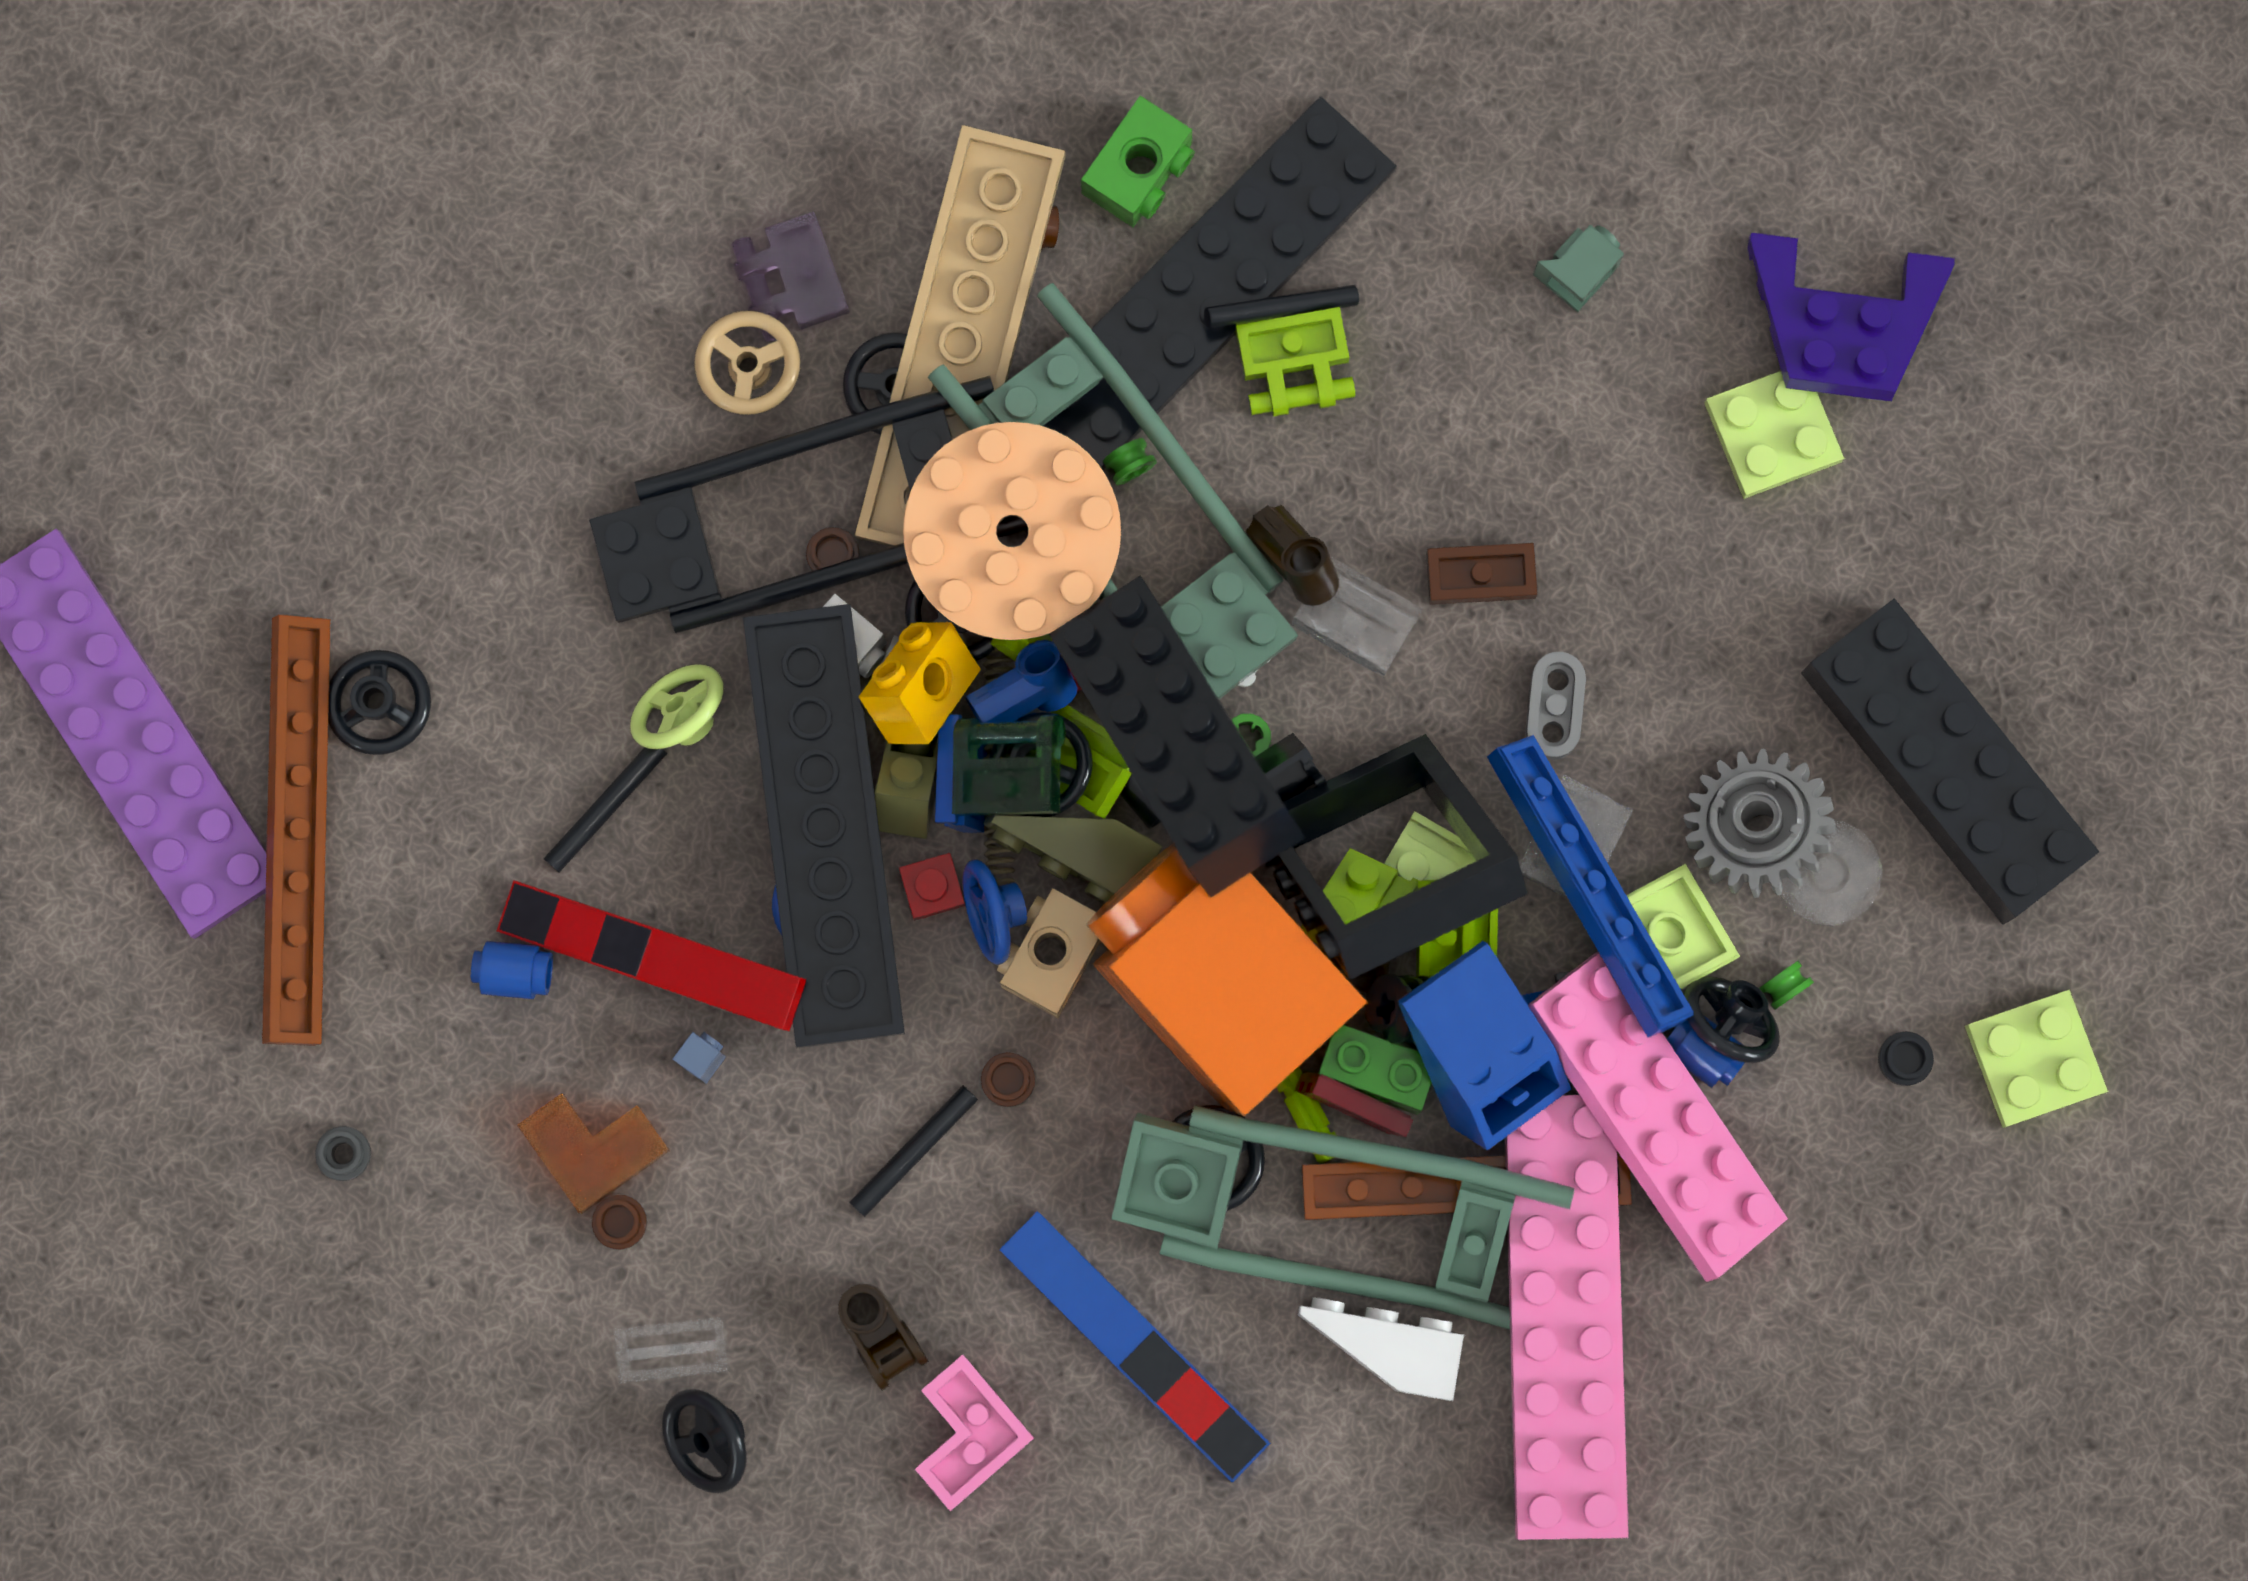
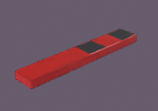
(652, 955)

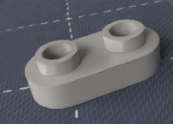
(1556, 707)

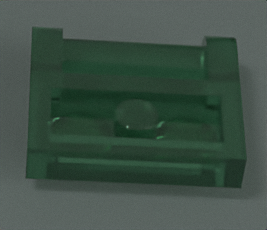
(1007, 784)

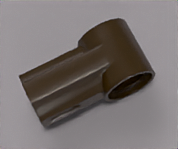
(1294, 555)

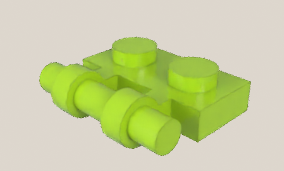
(1291, 346)

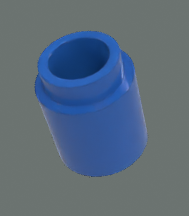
(512, 970)
(1701, 1058)

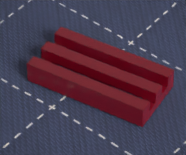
(1354, 1104)

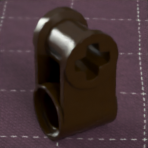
(881, 1337)

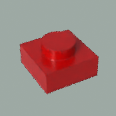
(932, 886)

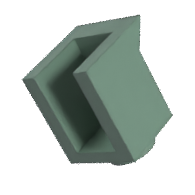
(1581, 265)

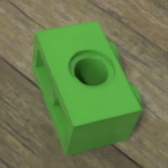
(1144, 133)
(1377, 1069)

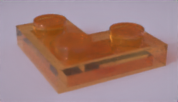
(587, 1164)

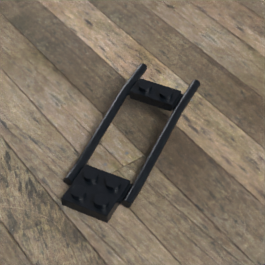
(659, 551)

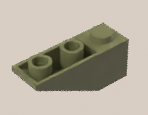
(907, 788)
(1093, 850)

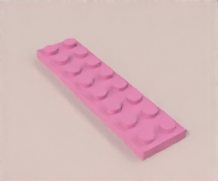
(1567, 1332)

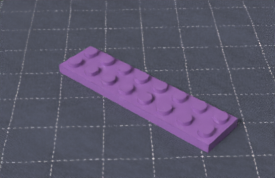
(128, 736)

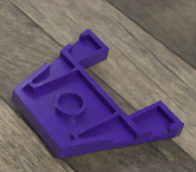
(1844, 339)

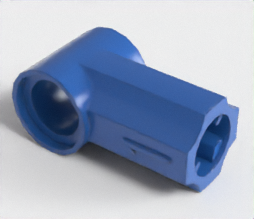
(1037, 682)

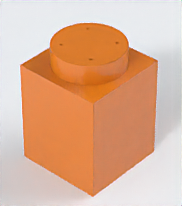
(1221, 978)

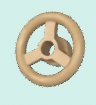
(745, 382)

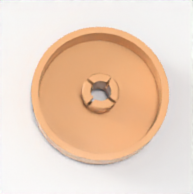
(998, 475)

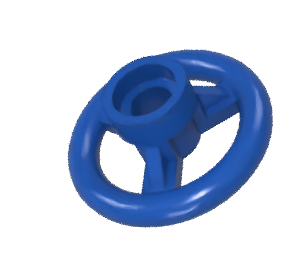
(992, 910)

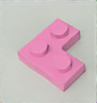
(984, 1435)

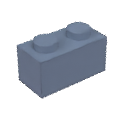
(700, 1056)

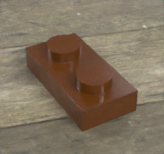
(1481, 573)

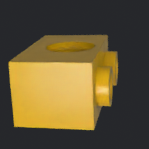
(919, 683)

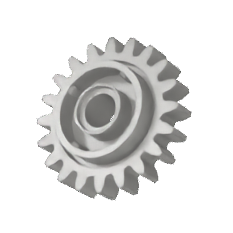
(1764, 854)

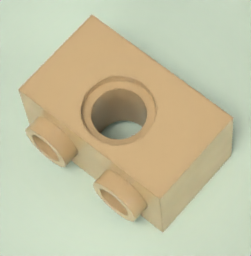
(1044, 984)

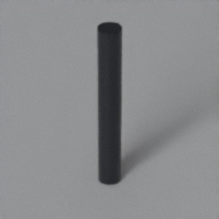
(1280, 306)
(604, 807)
(913, 1150)

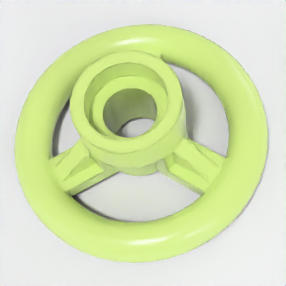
(686, 714)

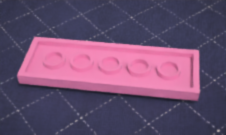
(1657, 1120)

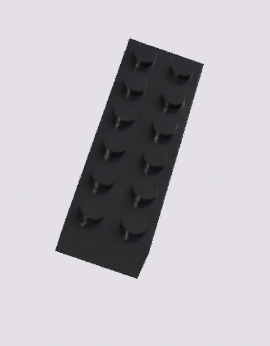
(1176, 737)
(1949, 762)

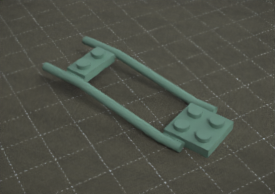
(1223, 612)
(1183, 1179)

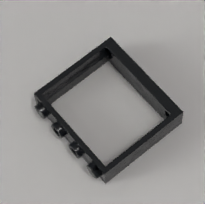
(1423, 913)

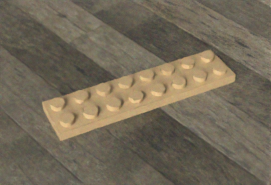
(968, 293)

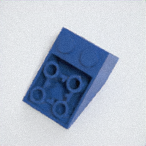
(1483, 1048)

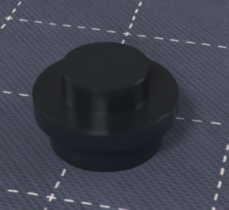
(1905, 1058)

